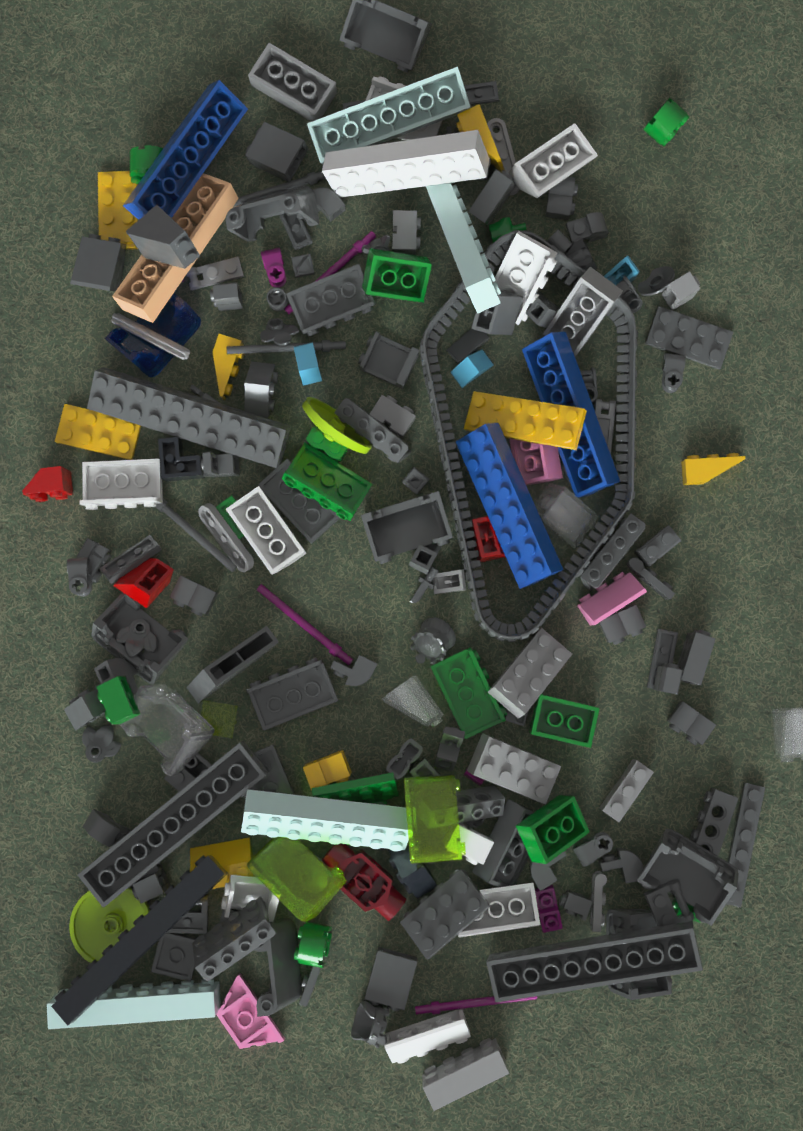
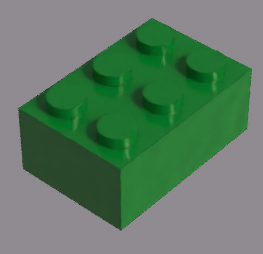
(396, 275)
(564, 720)
(552, 829)

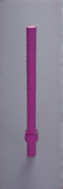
(357, 248)
(335, 649)
(436, 1007)

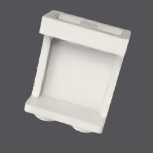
(244, 889)

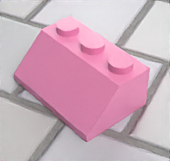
(536, 461)
(610, 598)

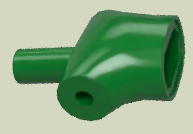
(504, 227)

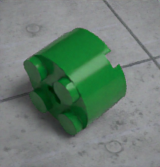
(666, 122)
(141, 161)
(313, 944)

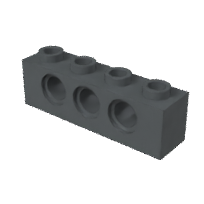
(479, 803)
(720, 822)

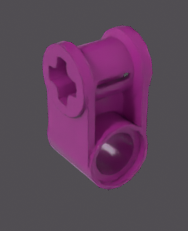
(274, 264)

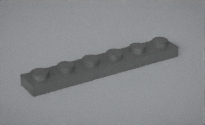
(744, 836)

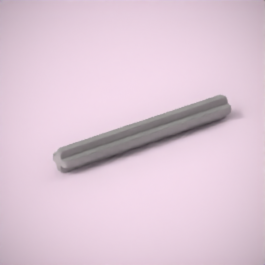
(150, 336)

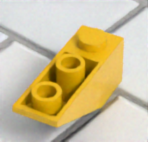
(225, 363)
(701, 470)

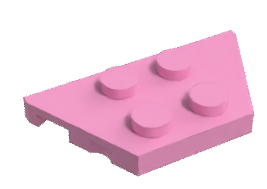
(240, 1017)

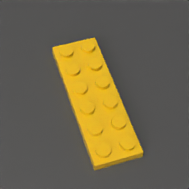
(527, 419)

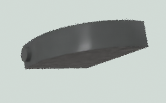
(231, 664)

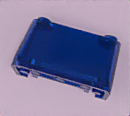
(175, 321)

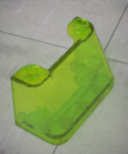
(433, 819)
(296, 876)

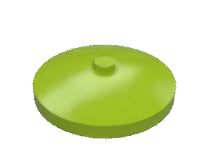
(333, 428)
(97, 927)

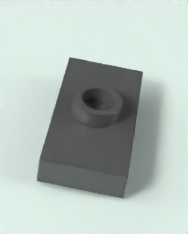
(308, 984)

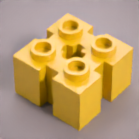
(328, 770)

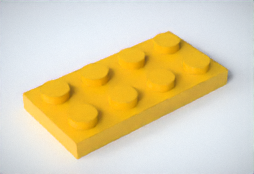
(113, 217)
(97, 432)

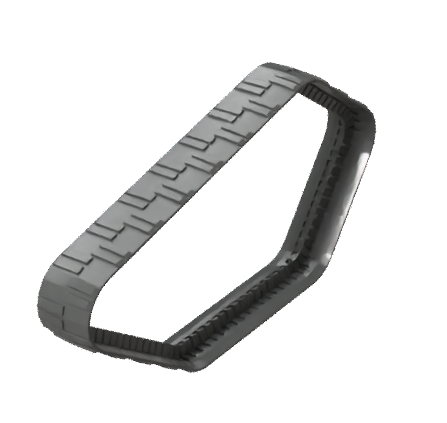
(625, 319)

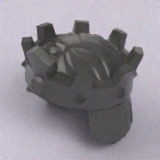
(433, 640)
(370, 1024)

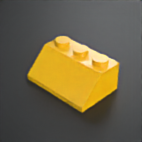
(230, 855)

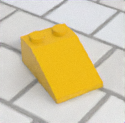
(474, 119)

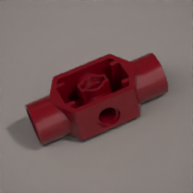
(366, 879)

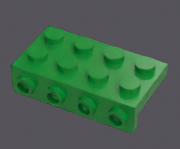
(326, 482)
(467, 692)
(360, 790)

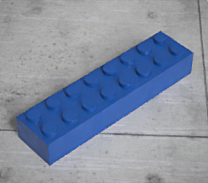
(187, 152)
(561, 383)
(509, 505)

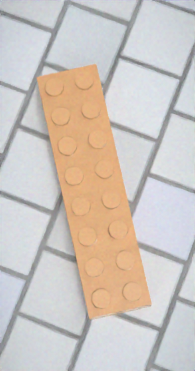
(152, 282)

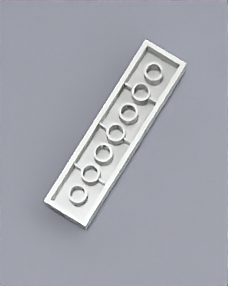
(407, 164)

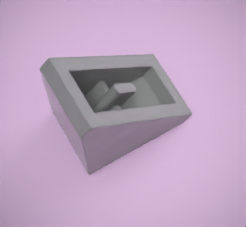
(449, 582)

